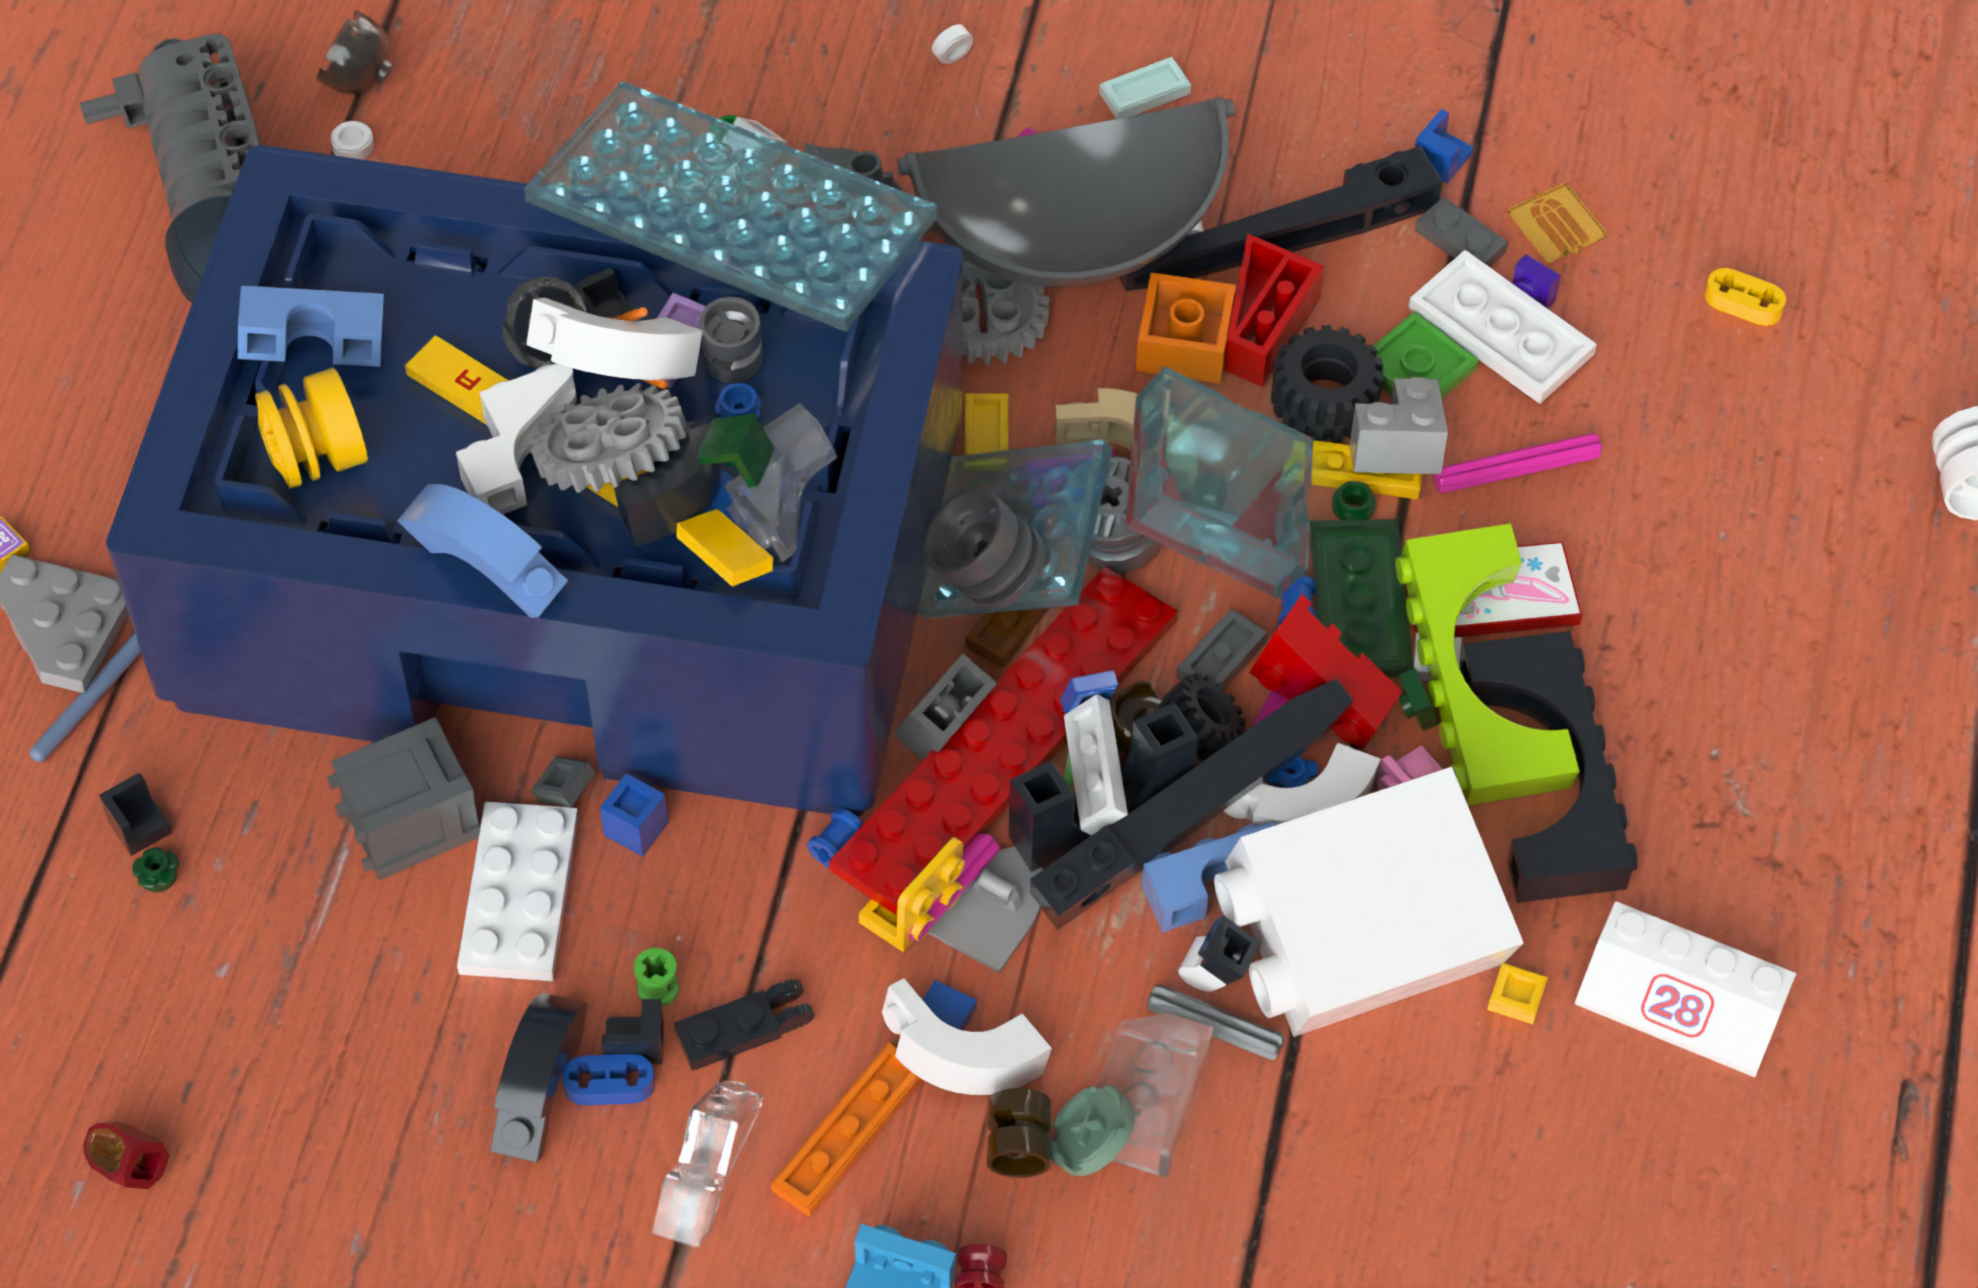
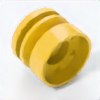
(311, 428)

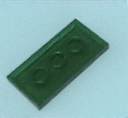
(1361, 589)

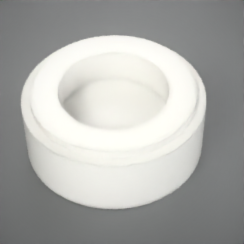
(952, 44)
(352, 140)

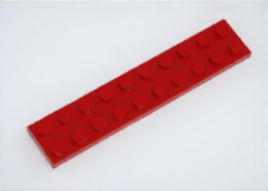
(1005, 736)

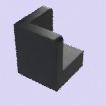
(134, 814)
(637, 1034)

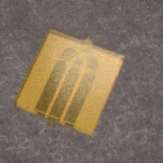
(1557, 222)

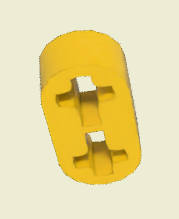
(1745, 296)

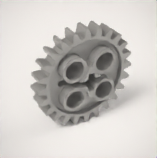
(1012, 315)
(608, 437)

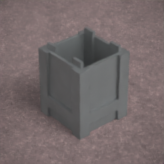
(405, 798)

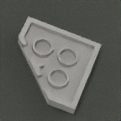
(62, 618)

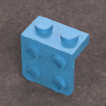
(895, 1261)

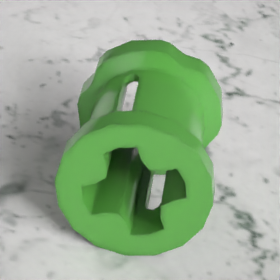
(656, 975)

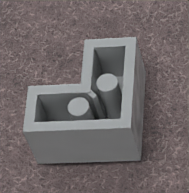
(1403, 434)

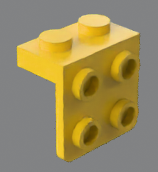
(917, 899)

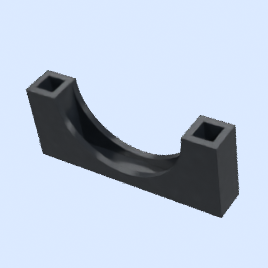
(1588, 845)

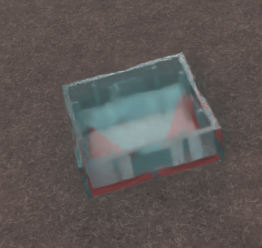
(1220, 483)

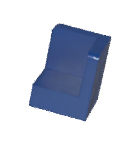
(1442, 149)
(634, 814)

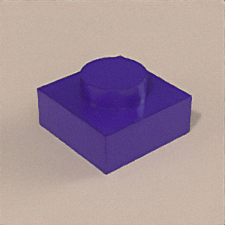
(1536, 280)

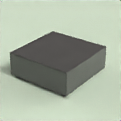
(563, 782)

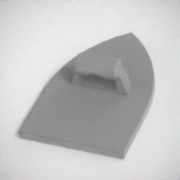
(992, 912)

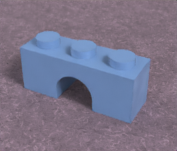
(277, 316)
(1177, 880)

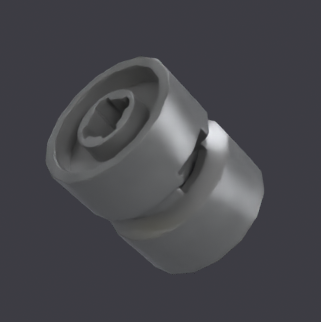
(731, 340)

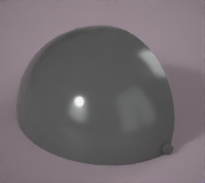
(1078, 198)

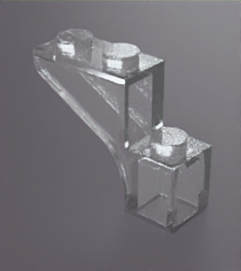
(773, 507)
(708, 1153)

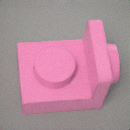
(1409, 767)

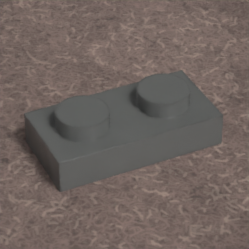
(1457, 231)
(1224, 649)

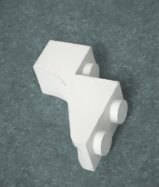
(513, 417)

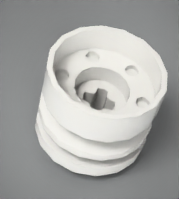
(1957, 460)

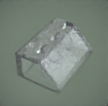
(1160, 1069)

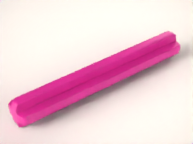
(1518, 462)

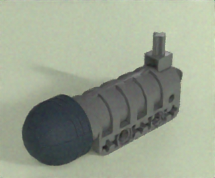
(193, 138)

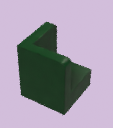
(738, 443)

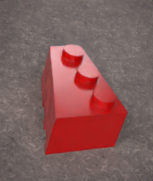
(1270, 306)
(1309, 655)

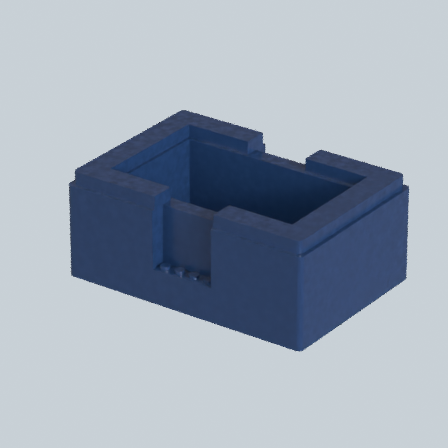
(359, 634)

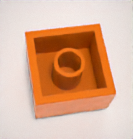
(1185, 327)

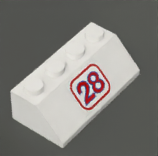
(1685, 988)

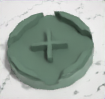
(1091, 1130)

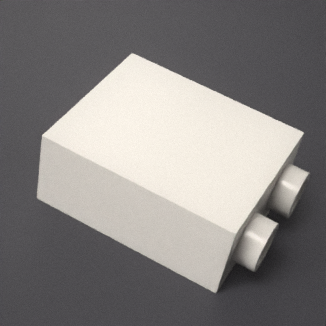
(1367, 903)

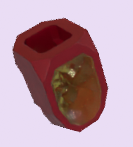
(125, 1154)

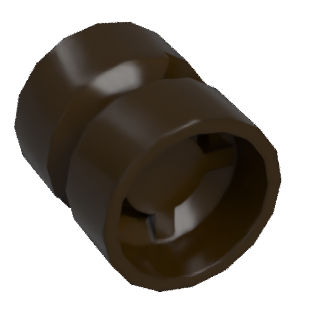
(1019, 1133)

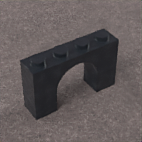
(1045, 810)

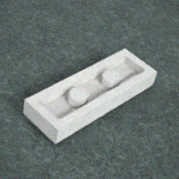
(1095, 764)

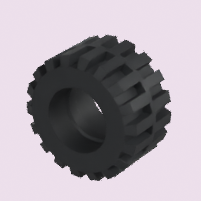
(1324, 356)

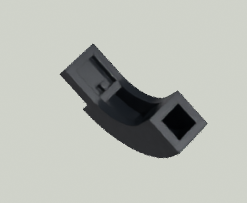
(671, 492)
(532, 1069)

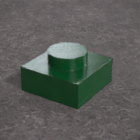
(1416, 701)

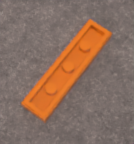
(846, 1132)

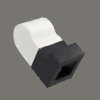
(1219, 956)

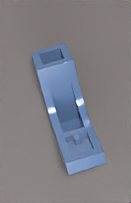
(483, 537)

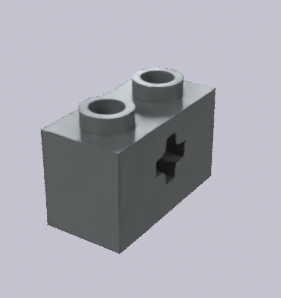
(945, 707)

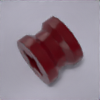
(981, 1266)

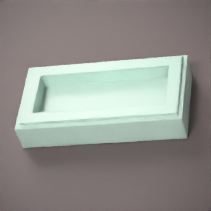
(1145, 88)

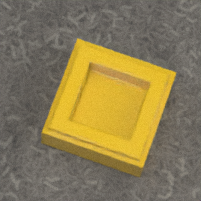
(1517, 993)

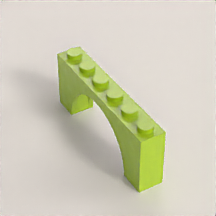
(1488, 752)

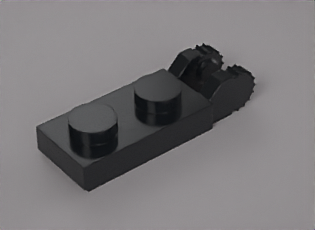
(741, 1024)

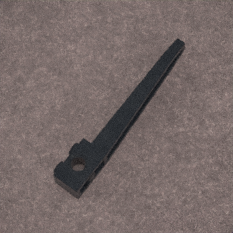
(1369, 199)
(1186, 805)

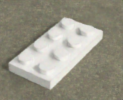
(1502, 326)
(518, 891)

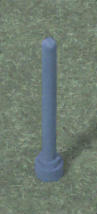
(85, 701)

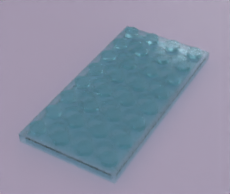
(732, 205)

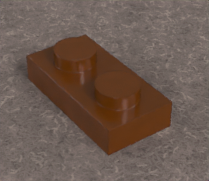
(1002, 633)

